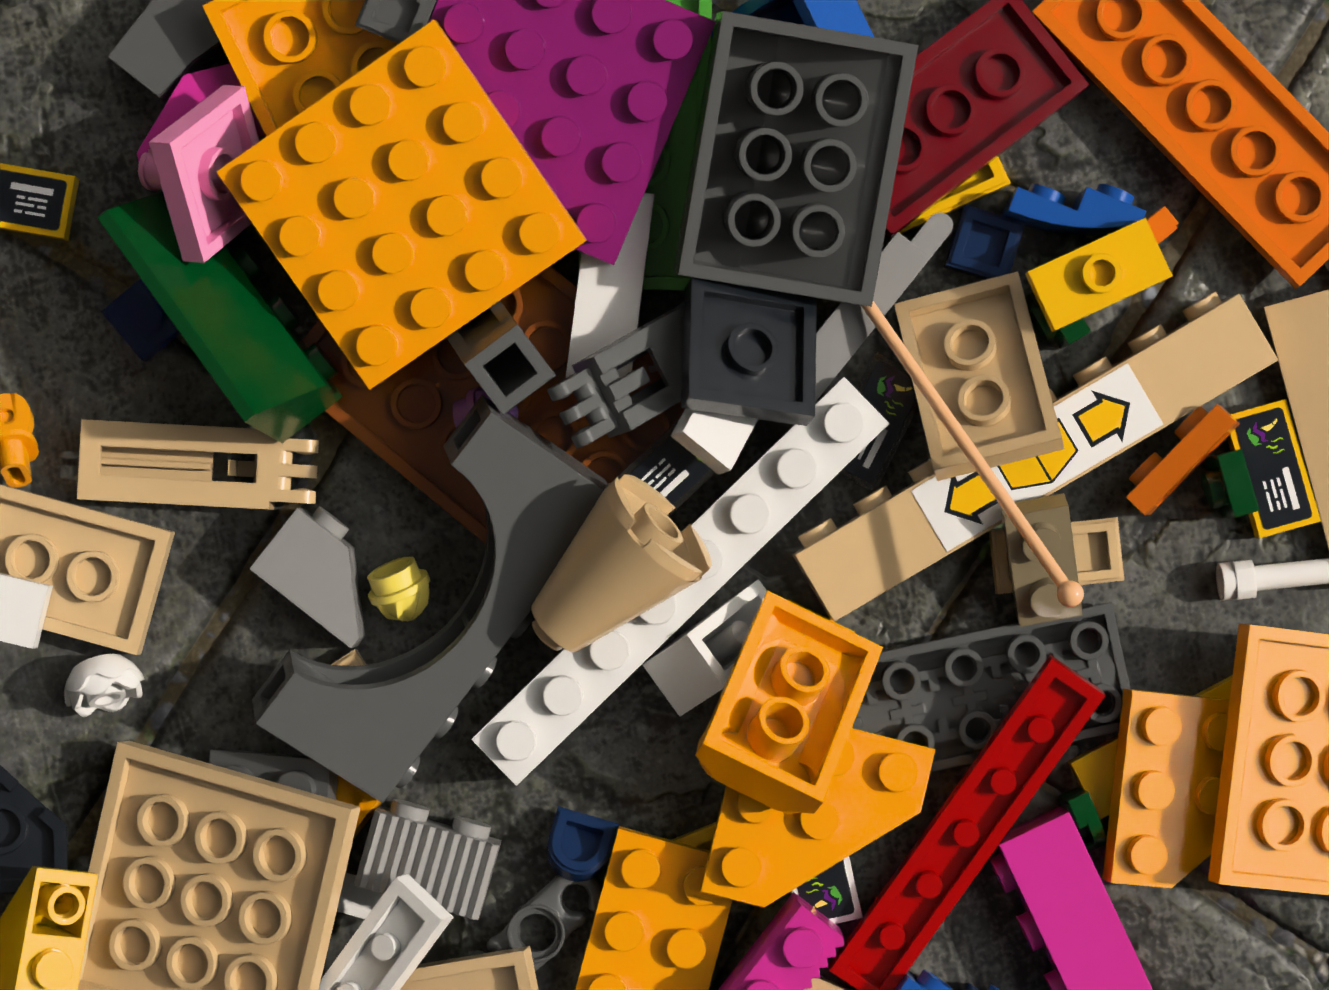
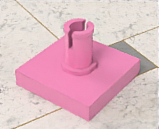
(185, 166)

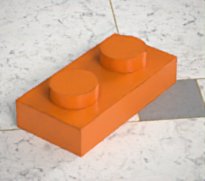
(1199, 438)

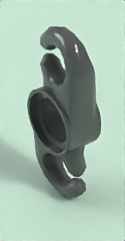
(549, 903)

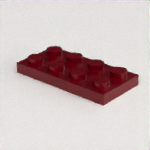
(975, 100)

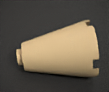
(617, 567)

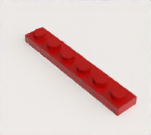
(967, 828)

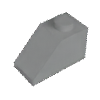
(316, 572)

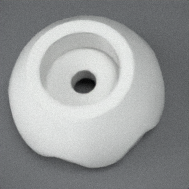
(102, 683)

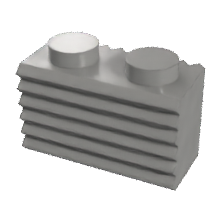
(444, 859)

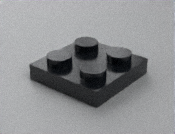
(749, 352)

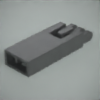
(606, 397)

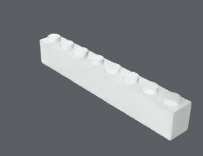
(732, 532)

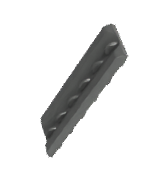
(963, 685)

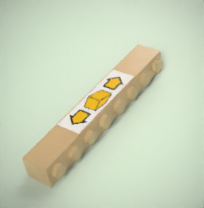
(1097, 421)

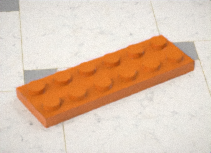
(1211, 116)

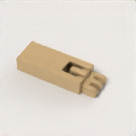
(177, 462)

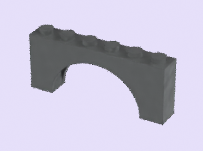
(382, 715)

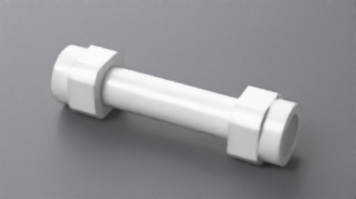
(1242, 579)

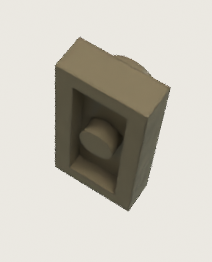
(1031, 585)

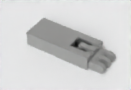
(850, 324)

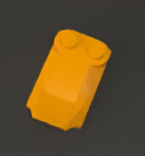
(788, 707)

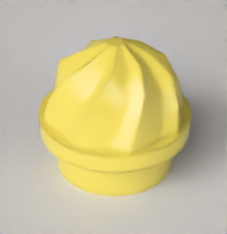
(399, 589)

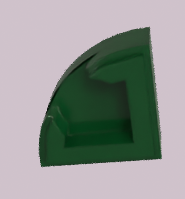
(1085, 817)

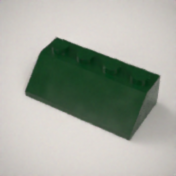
(229, 321)

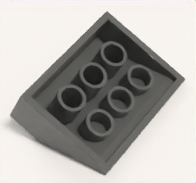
(795, 158)

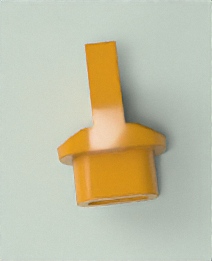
(17, 442)

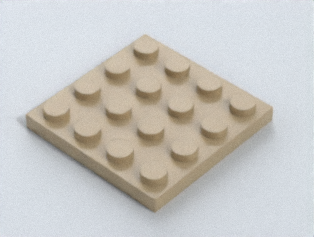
(211, 878)

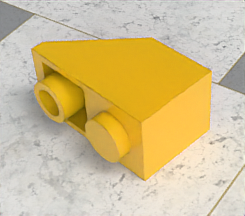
(46, 930)

